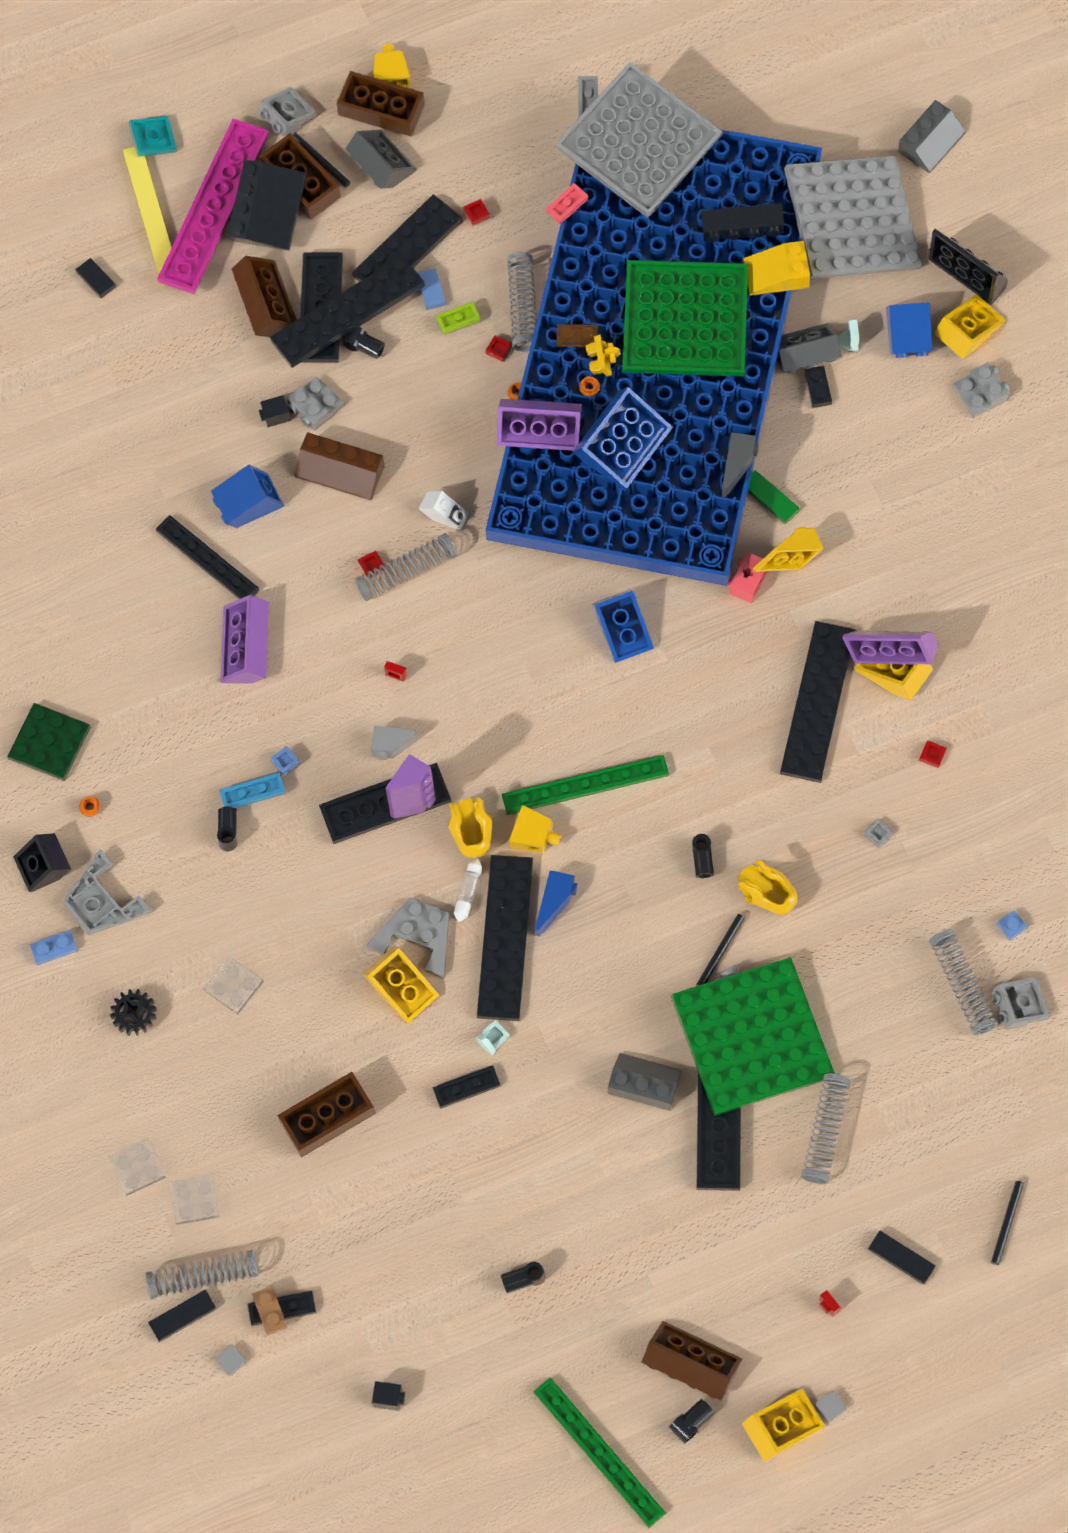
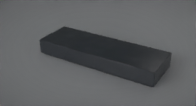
(466, 1087)
(901, 1257)
(291, 1307)
(182, 1315)

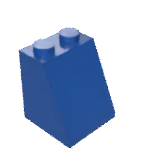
(909, 329)
(246, 497)

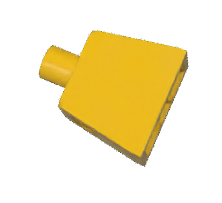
(391, 66)
(533, 832)

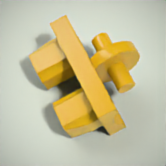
(604, 354)

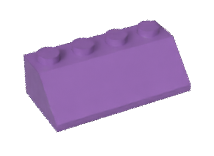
(538, 424)
(244, 641)
(891, 647)
(410, 789)

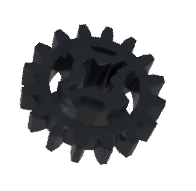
(127, 1017)

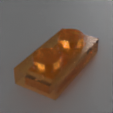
(576, 335)

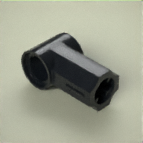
(360, 340)
(227, 827)
(702, 857)
(520, 1277)
(687, 1424)

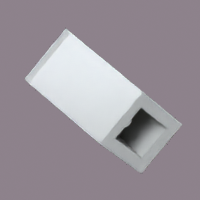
(443, 509)

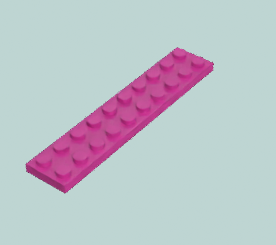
(211, 208)

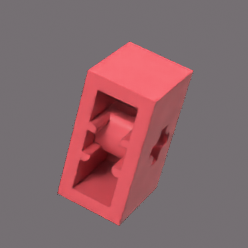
(747, 587)

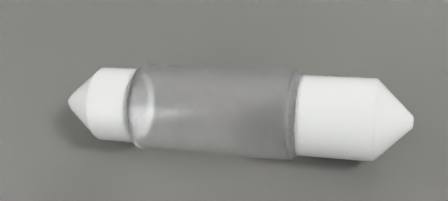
(468, 890)

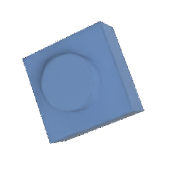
(285, 761)
(1012, 925)

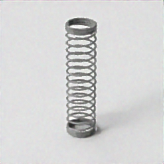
(525, 337)
(447, 544)
(942, 939)
(811, 1174)
(253, 1271)

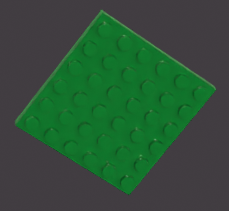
(685, 318)
(752, 1036)

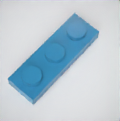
(253, 791)

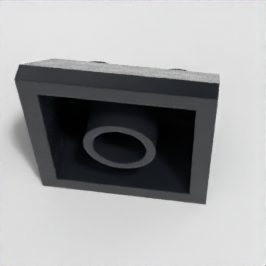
(41, 861)

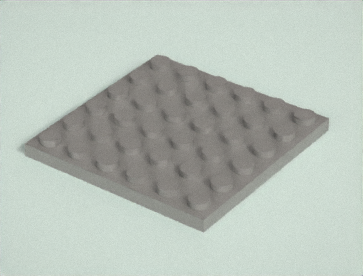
(638, 139)
(853, 217)

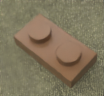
(269, 1310)

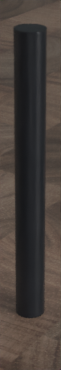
(322, 161)
(721, 950)
(1006, 1225)

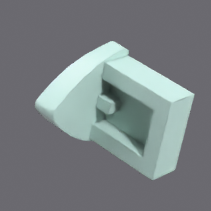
(850, 338)
(492, 1037)

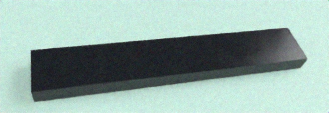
(206, 558)

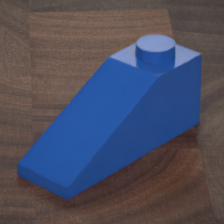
(555, 898)

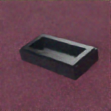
(95, 278)

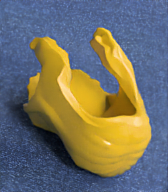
(470, 827)
(767, 888)

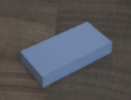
(432, 290)

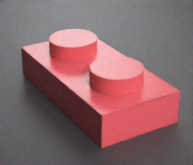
(567, 203)

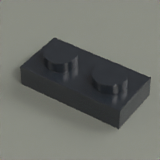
(818, 386)

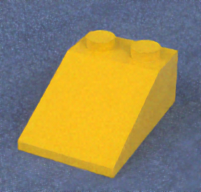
(778, 269)
(968, 326)
(792, 552)
(898, 679)
(400, 984)
(783, 1425)

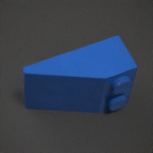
(623, 625)

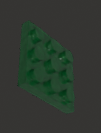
(49, 741)

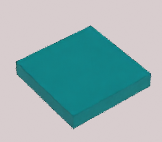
(152, 136)

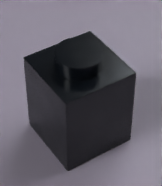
(274, 411)
(388, 1396)

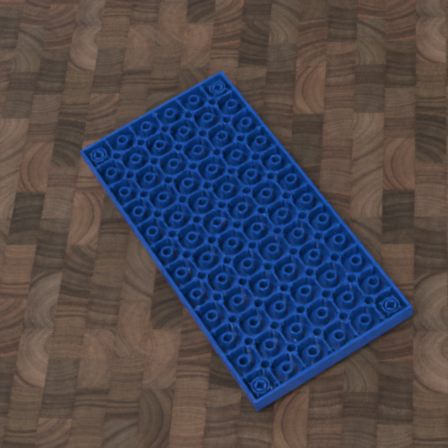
(674, 507)

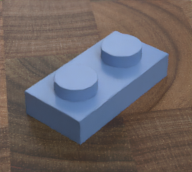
(53, 947)

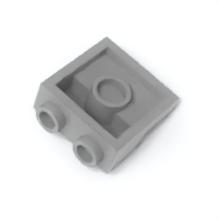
(286, 111)
(982, 389)
(314, 403)
(1020, 1003)

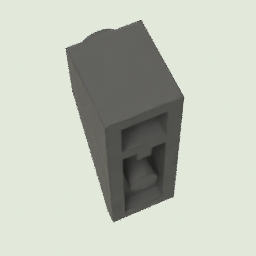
(739, 459)

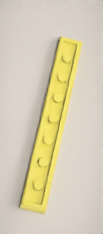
(148, 206)

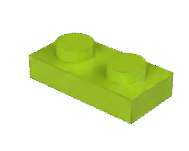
(458, 318)

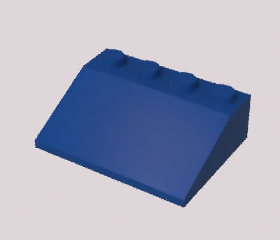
(623, 438)

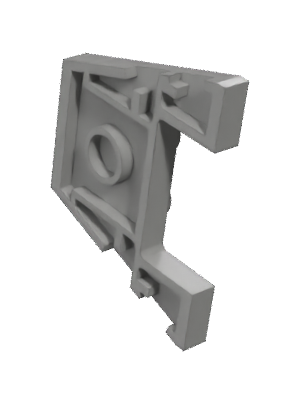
(94, 906)
(419, 925)

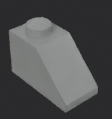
(391, 741)

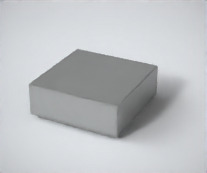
(878, 833)
(231, 1360)
(830, 1406)

